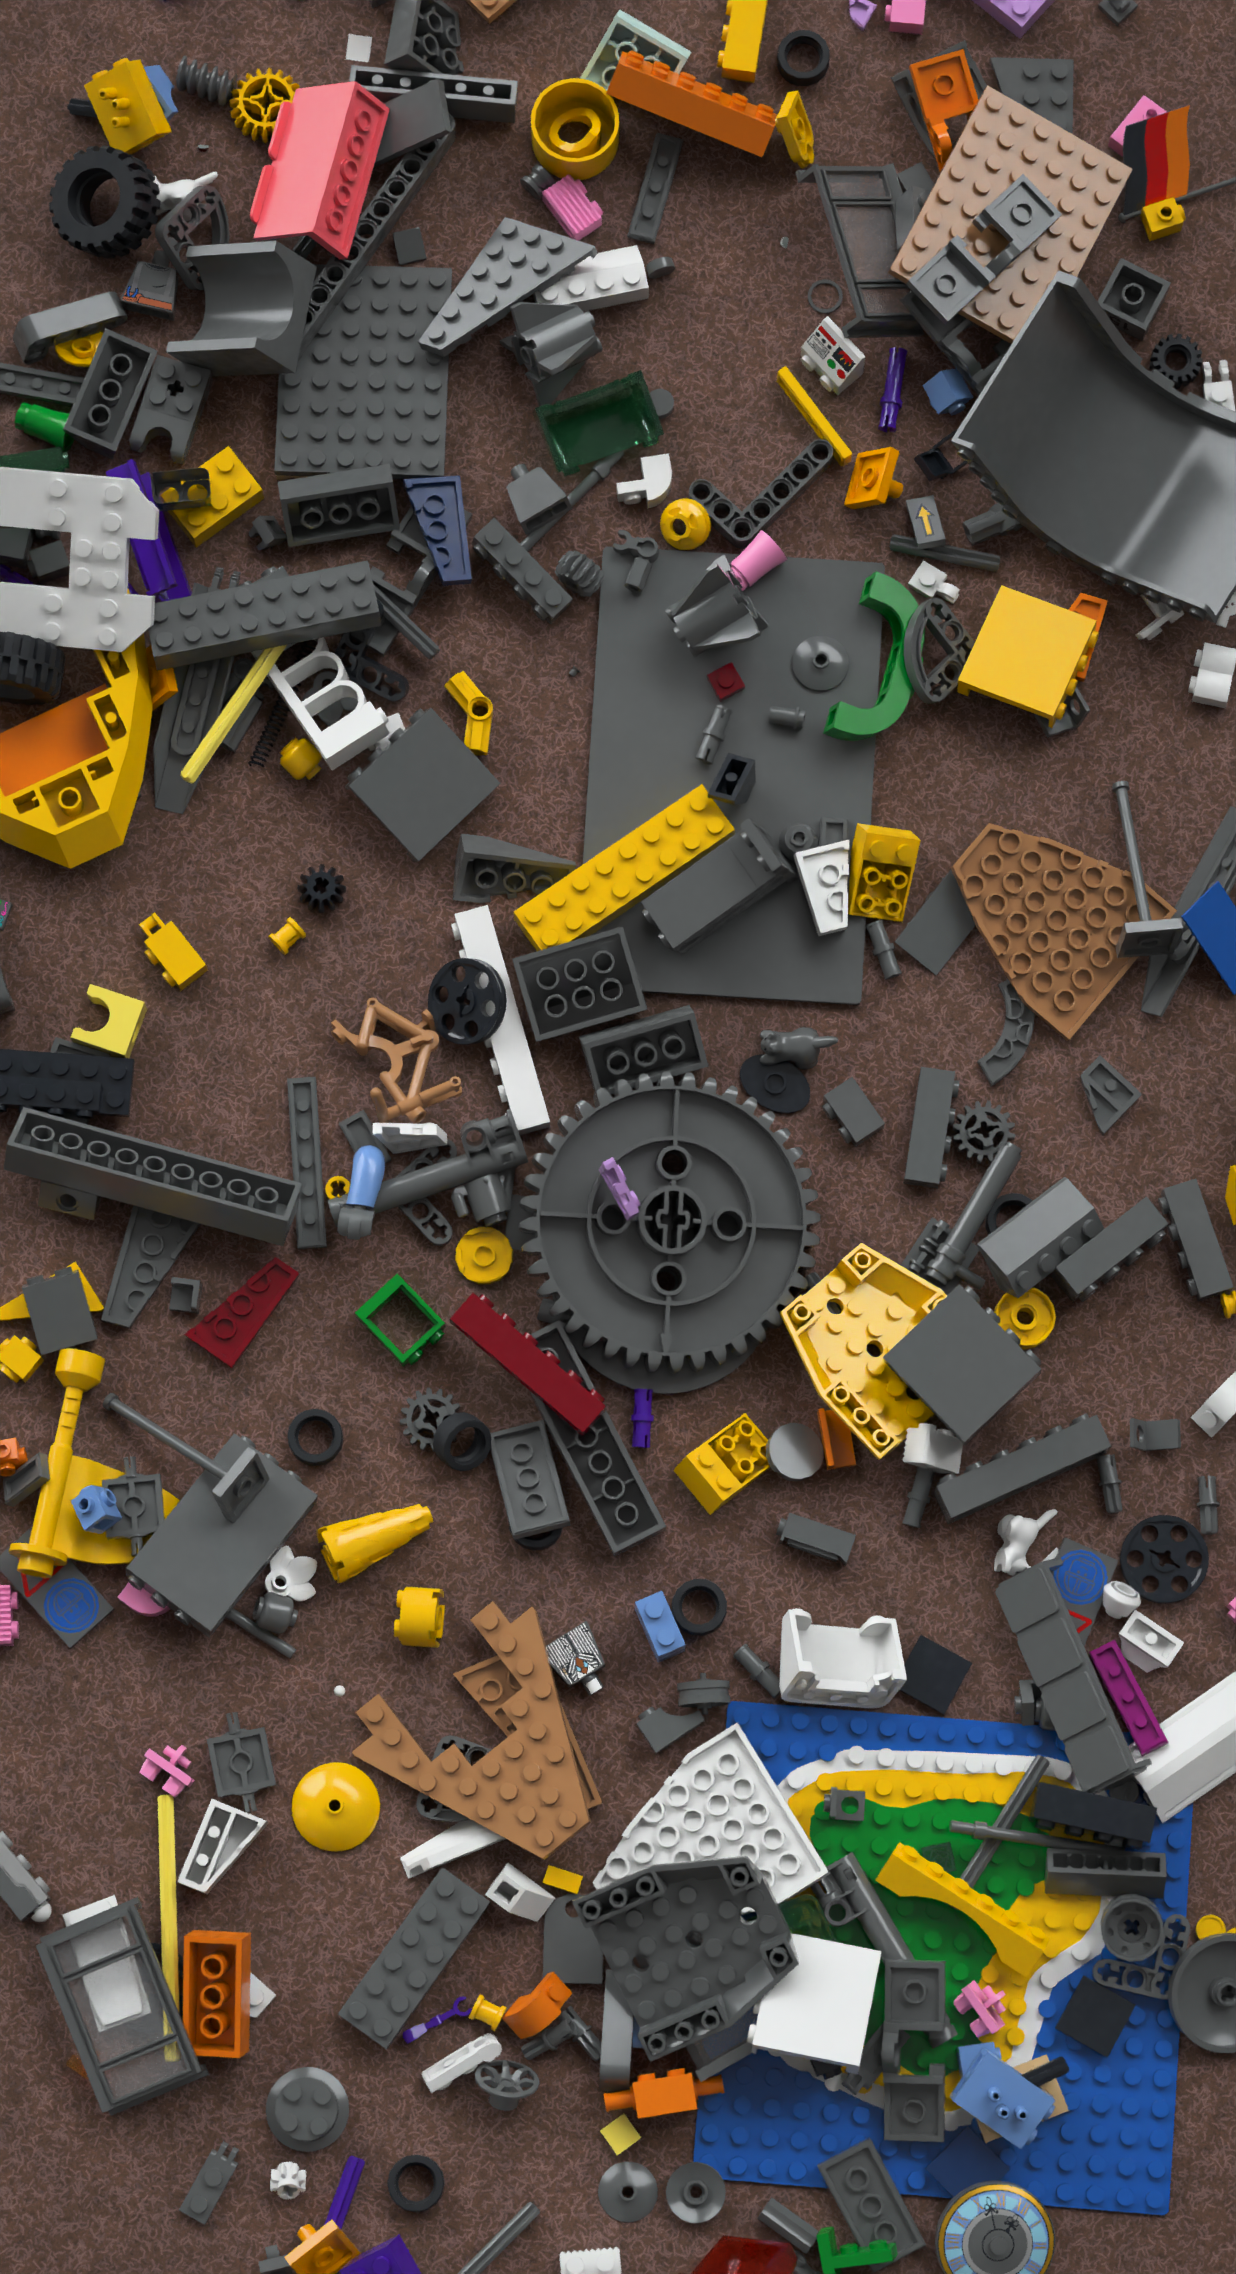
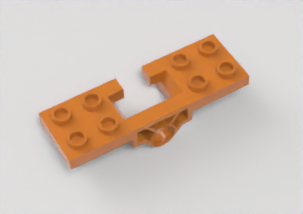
(943, 92)

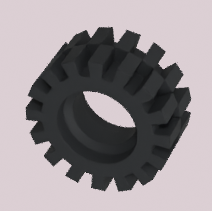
(1182, 346)

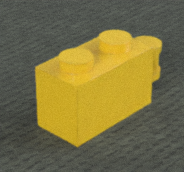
(172, 952)

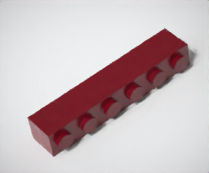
(528, 1364)

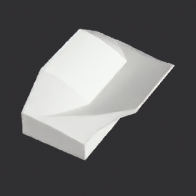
(1148, 1643)

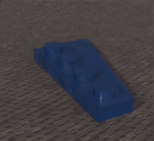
(442, 521)

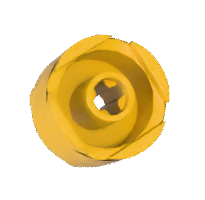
(420, 1617)

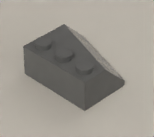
(424, 37)

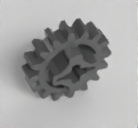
(970, 1135)
(418, 1425)

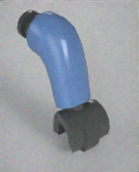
(365, 1185)

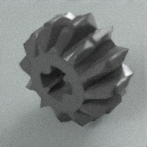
(579, 573)

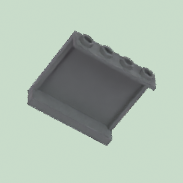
(422, 783)

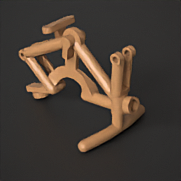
(422, 1041)

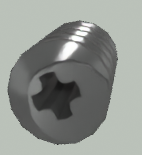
(205, 82)

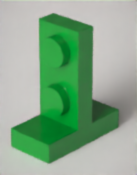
(851, 2254)

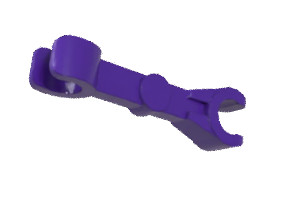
(418, 2030)

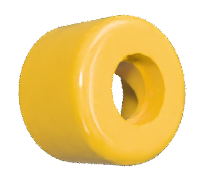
(579, 102)

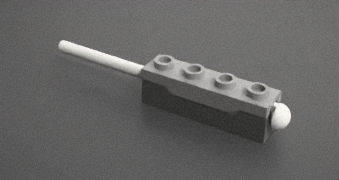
(19, 1887)

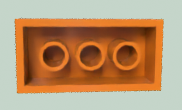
(217, 1992)

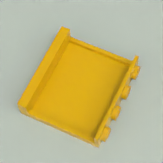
(1029, 654)

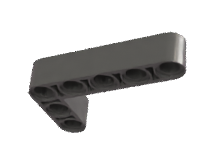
(766, 499)

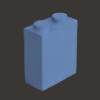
(659, 1626)

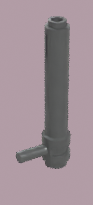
(951, 1252)

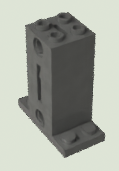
(717, 887)

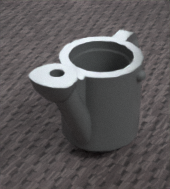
(487, 1197)

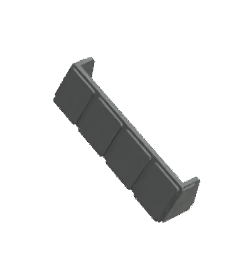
(1067, 1679)

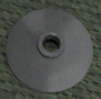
(818, 676)
(611, 2189)
(690, 2208)

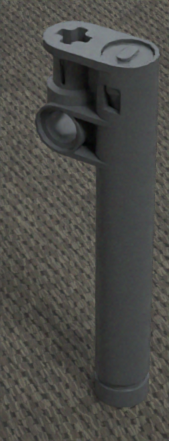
(494, 1152)
(851, 1889)

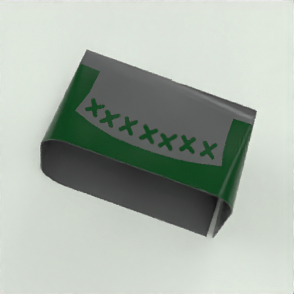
(173, 479)

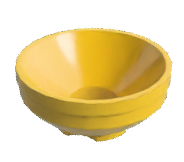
(695, 519)

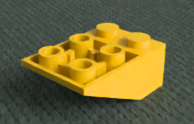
(881, 871)
(725, 1463)

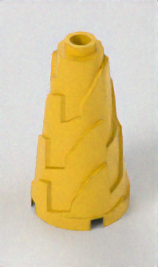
(365, 1540)

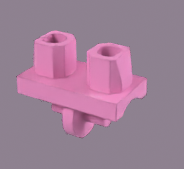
(155, 1763)
(989, 2017)

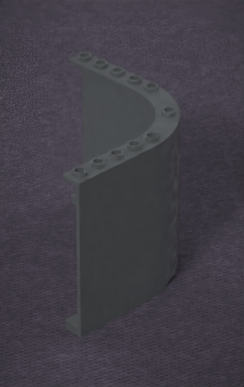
(1108, 457)

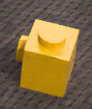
(1162, 218)

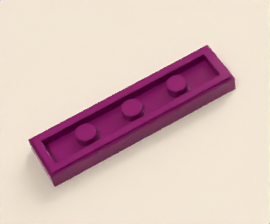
(1128, 1697)

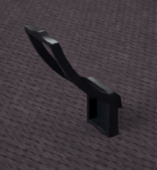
(934, 463)

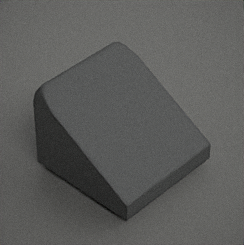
(409, 246)

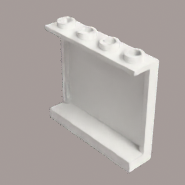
(820, 2005)

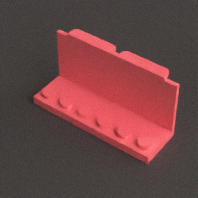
(320, 166)

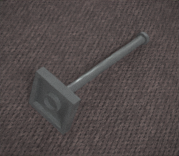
(1147, 935)
(236, 1486)

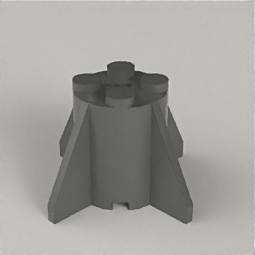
(551, 344)
(715, 611)

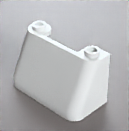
(840, 1662)

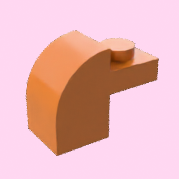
(539, 2009)

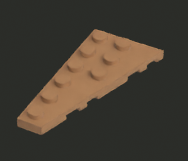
(491, 1686)

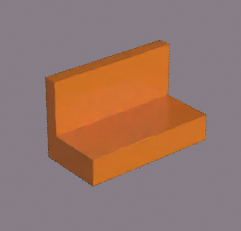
(836, 1440)

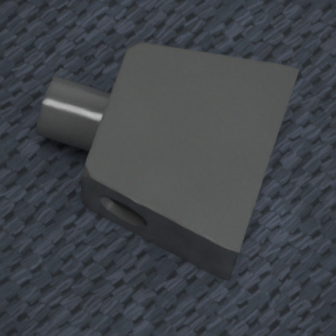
(536, 498)

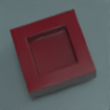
(725, 681)

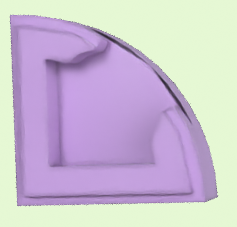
(861, 12)

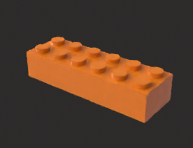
(692, 103)

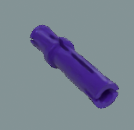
(891, 401)

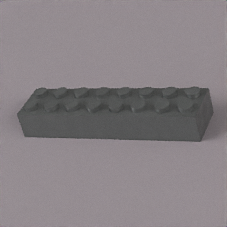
(263, 615)
(599, 1461)

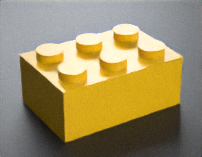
(231, 496)

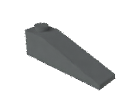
(497, 867)

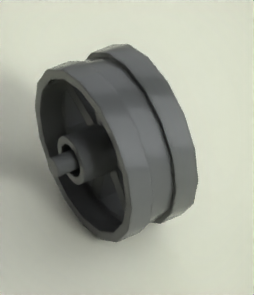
(703, 1693)

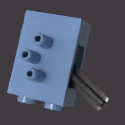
(1006, 2098)

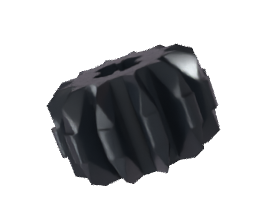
(333, 888)

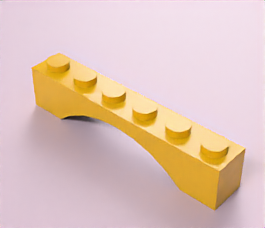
(1014, 1940)

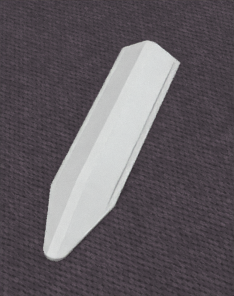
(1197, 1751)

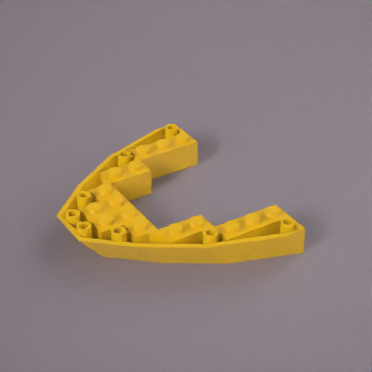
(92, 802)

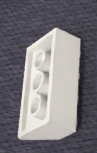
(601, 281)

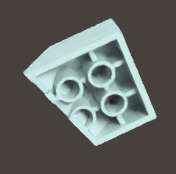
(632, 35)

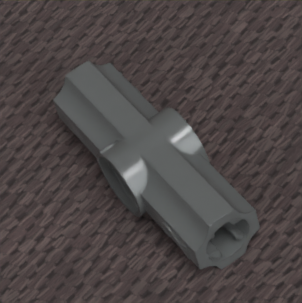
(989, 525)

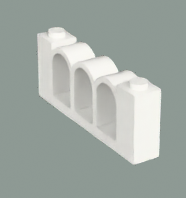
(345, 737)

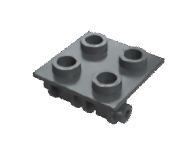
(925, 1250)

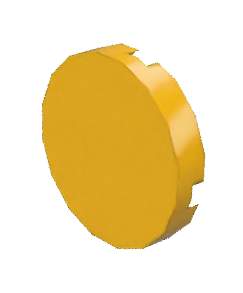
(486, 1263)

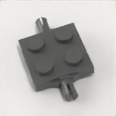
(139, 1503)
(241, 1762)

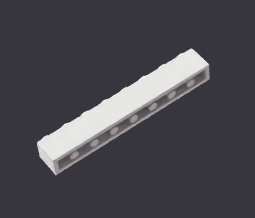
(509, 1043)

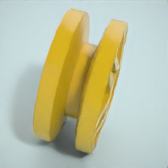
(1037, 1306)

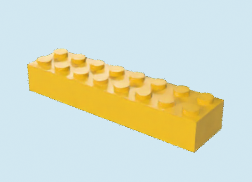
(625, 872)

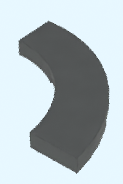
(1014, 1038)

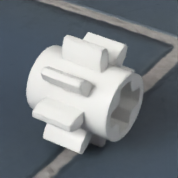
(288, 2180)

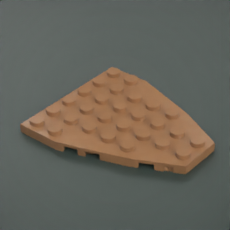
(1051, 920)

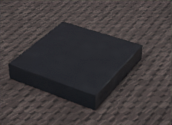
(933, 1674)
(1095, 2016)

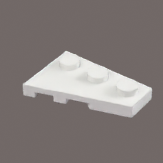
(825, 885)

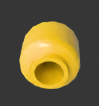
(300, 759)

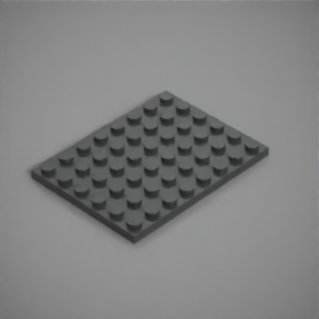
(366, 385)

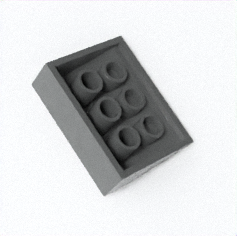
(579, 983)

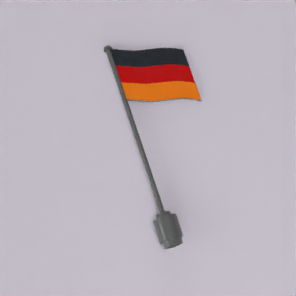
(1159, 162)

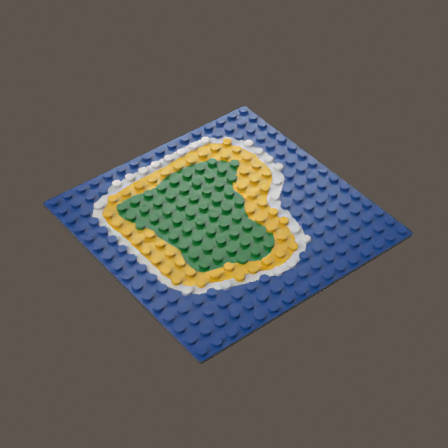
(917, 1778)

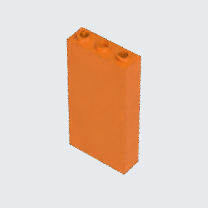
(49, 743)

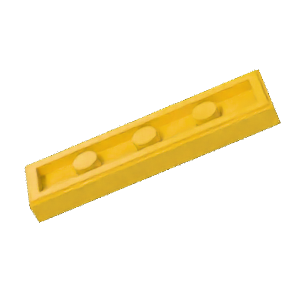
(813, 415)

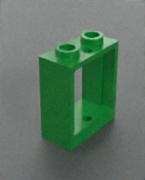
(384, 1296)

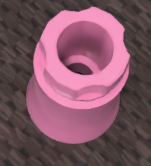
(757, 560)

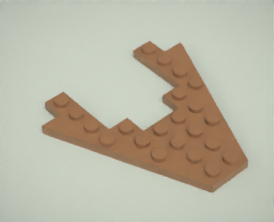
(523, 1785)

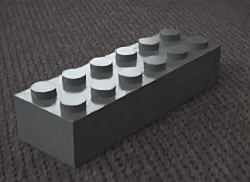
(1022, 1469)
(414, 1958)

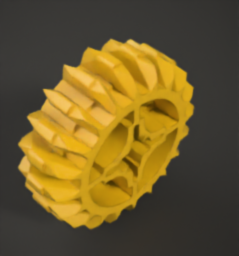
(257, 103)

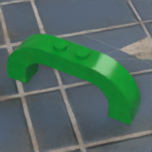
(897, 606)

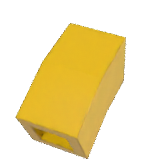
(562, 1879)

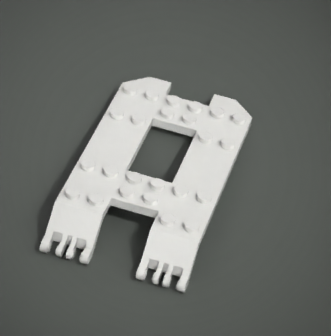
(101, 520)

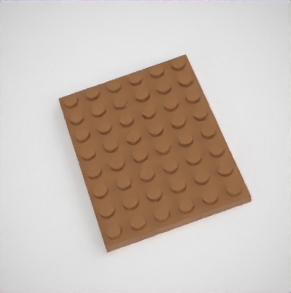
(990, 155)

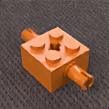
(663, 2095)

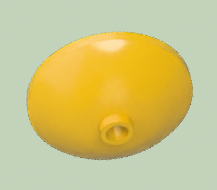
(340, 1828)

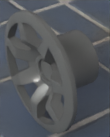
(505, 2087)

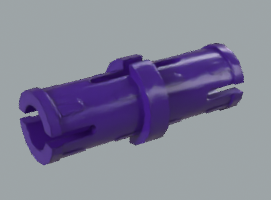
(642, 1418)

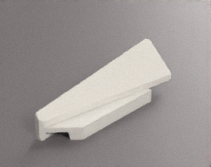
(448, 1846)

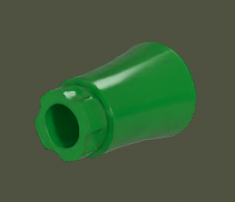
(44, 424)

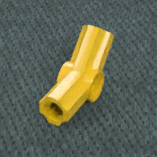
(468, 698)

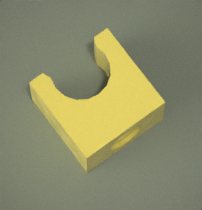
(123, 1025)

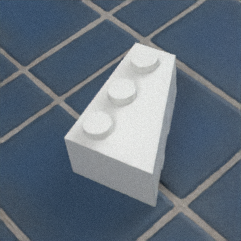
(218, 1845)

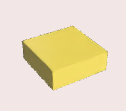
(620, 2134)

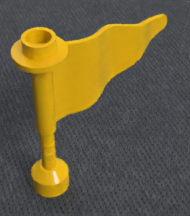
(56, 1527)

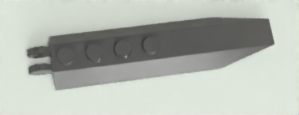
(189, 717)
(1168, 970)

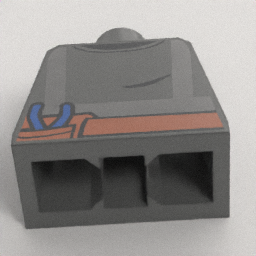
(152, 288)

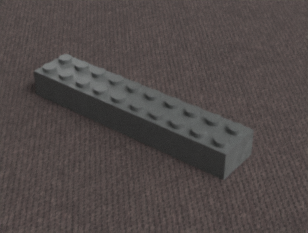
(152, 1176)

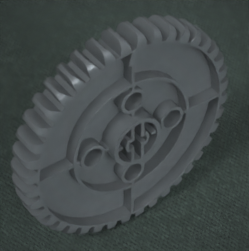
(723, 1281)

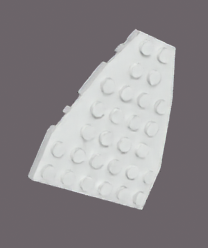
(716, 1809)

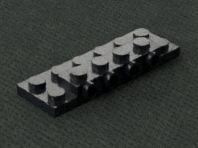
(66, 1083)

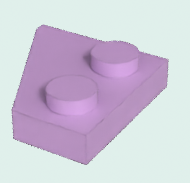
(616, 1183)

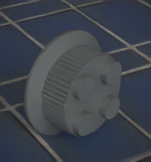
(307, 2109)

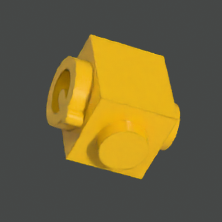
(19, 1358)

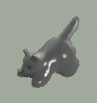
(797, 1046)

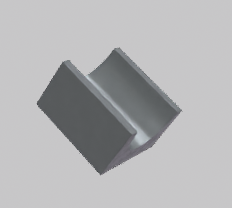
(252, 309)

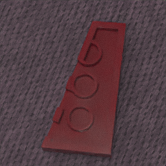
(239, 1319)

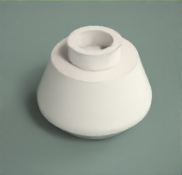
(1120, 1599)

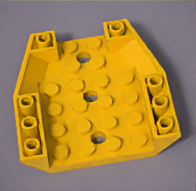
(878, 1308)

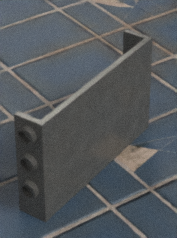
(205, 1562)

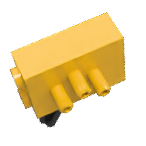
(124, 106)

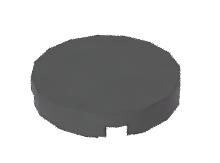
(794, 1452)

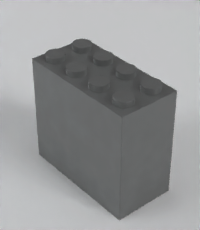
(963, 1363)

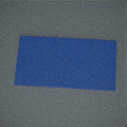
(1214, 927)

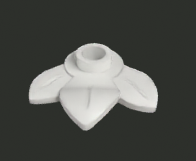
(294, 1572)

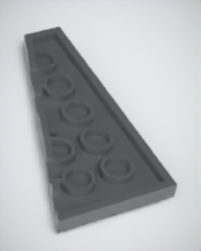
(1039, 85)
(146, 1256)

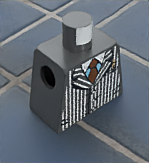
(577, 1658)

